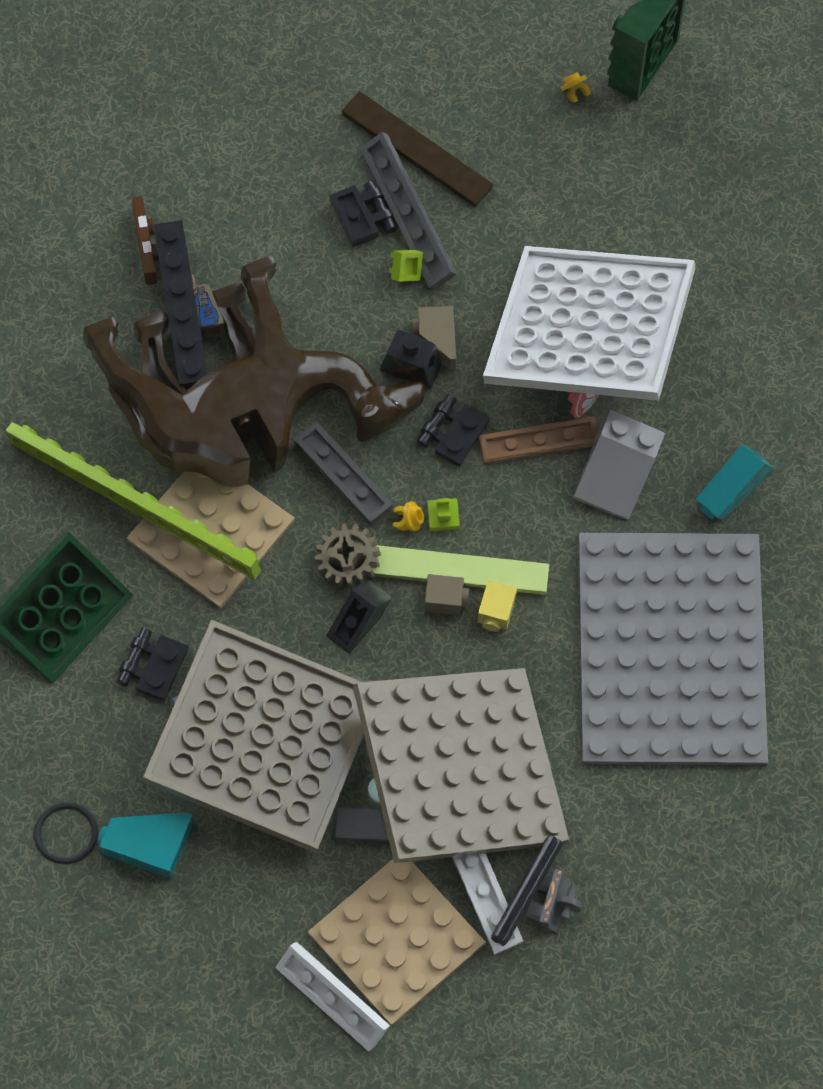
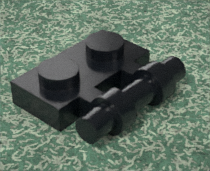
(355, 217)
(461, 434)
(161, 668)

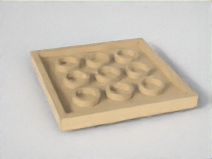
(236, 512)
(396, 939)

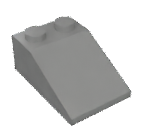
(618, 464)

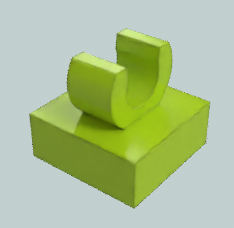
(406, 265)
(443, 514)

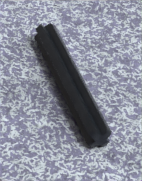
(526, 890)

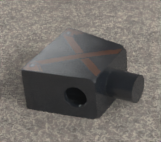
(411, 357)

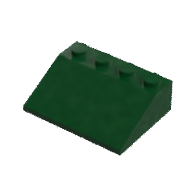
(643, 43)
(59, 605)

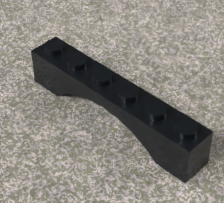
(180, 303)

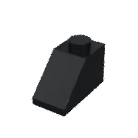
(358, 615)

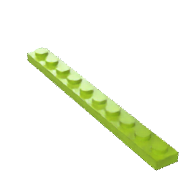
(143, 504)

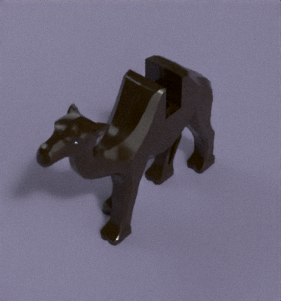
(242, 399)

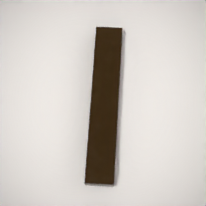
(418, 149)

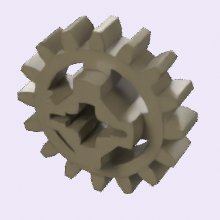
(360, 558)

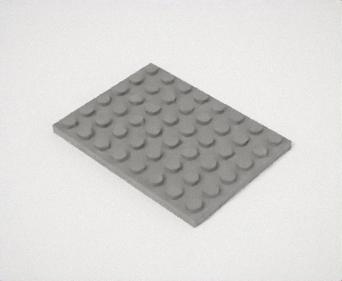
(672, 649)

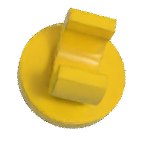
(575, 82)
(412, 517)

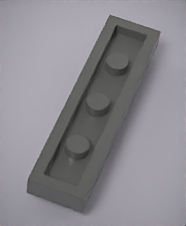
(343, 473)

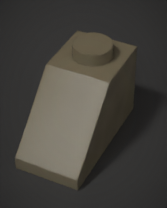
(437, 326)

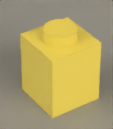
(496, 606)

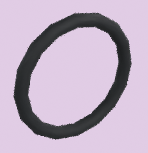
(66, 860)

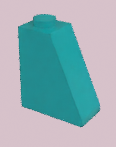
(733, 483)
(147, 840)

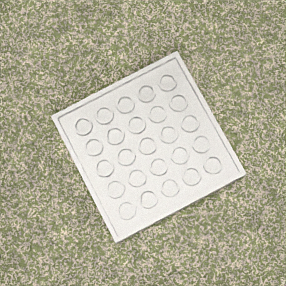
(590, 322)

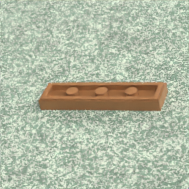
(538, 440)

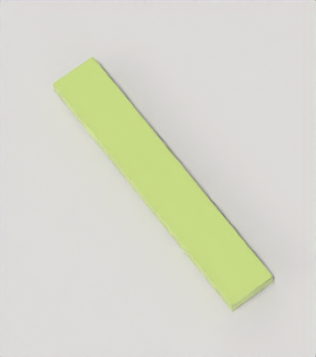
(476, 570)

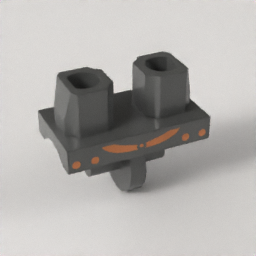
(558, 902)

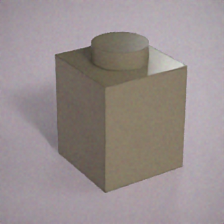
(445, 594)

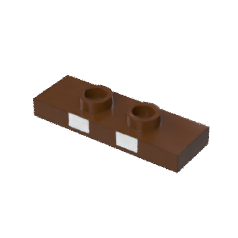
(144, 230)

